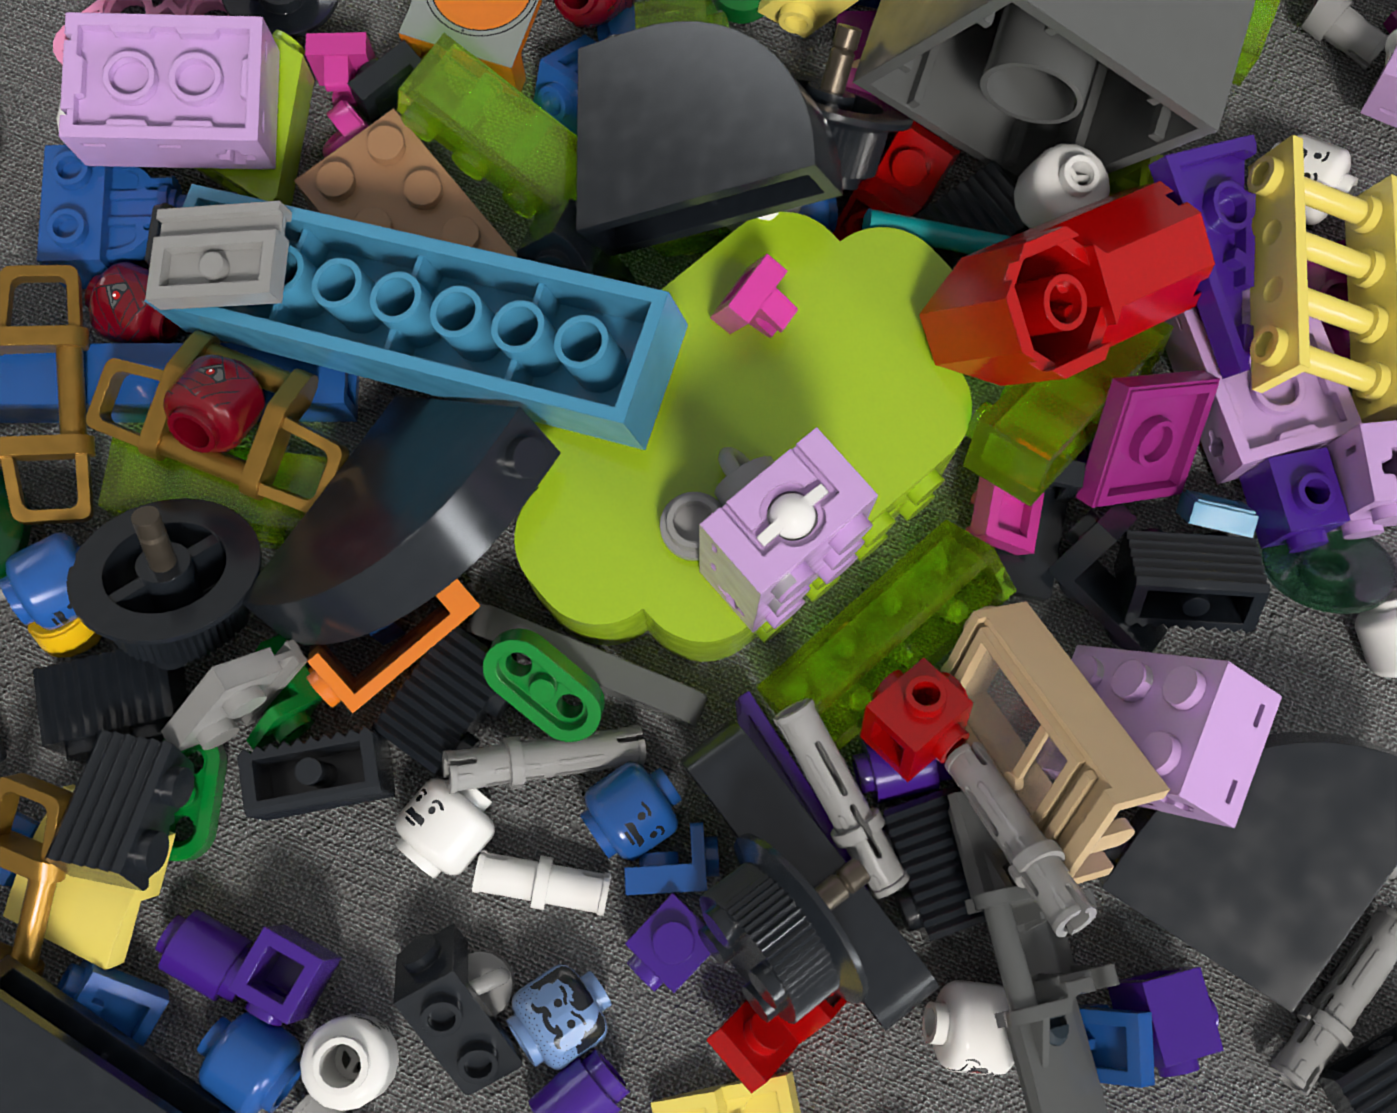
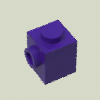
(1295, 499)
(668, 946)
(283, 975)
(1182, 1016)

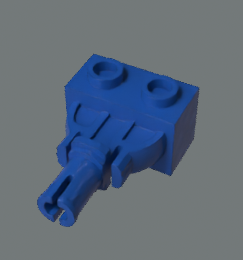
(97, 212)

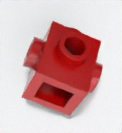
(916, 718)

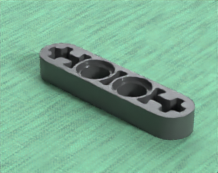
(613, 674)

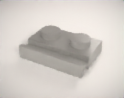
(219, 256)
(233, 693)

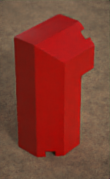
(1069, 288)

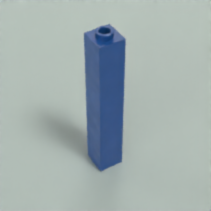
(31, 386)

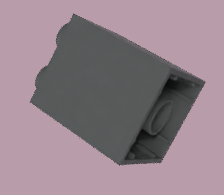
(1056, 72)

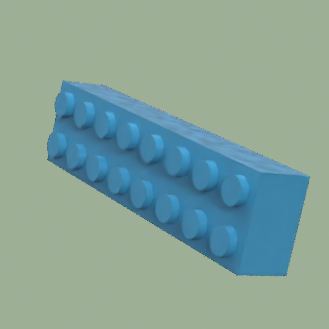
(460, 324)

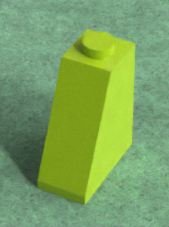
(294, 102)

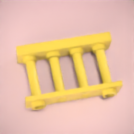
(1281, 292)

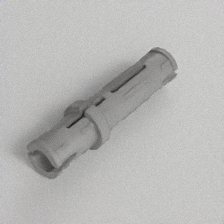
(522, 761)
(854, 822)
(1033, 859)
(1328, 1021)

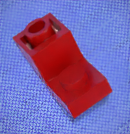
(903, 180)
(759, 1048)

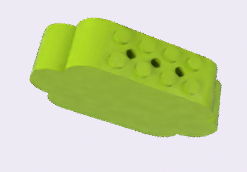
(843, 364)

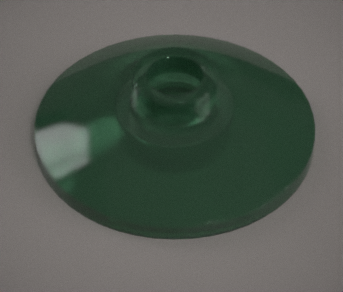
(1335, 577)

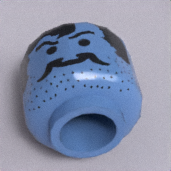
(559, 1016)

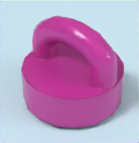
(348, 124)

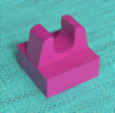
(337, 59)
(756, 300)
(1004, 519)

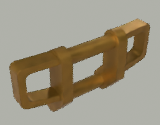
(68, 344)
(281, 418)
(27, 859)

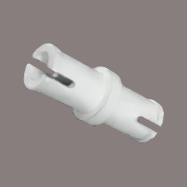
(541, 882)

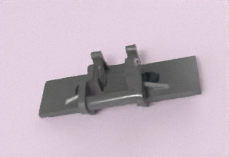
(1036, 975)

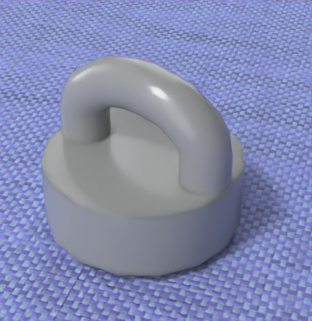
(738, 472)
(491, 979)

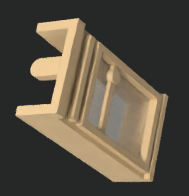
(1051, 735)

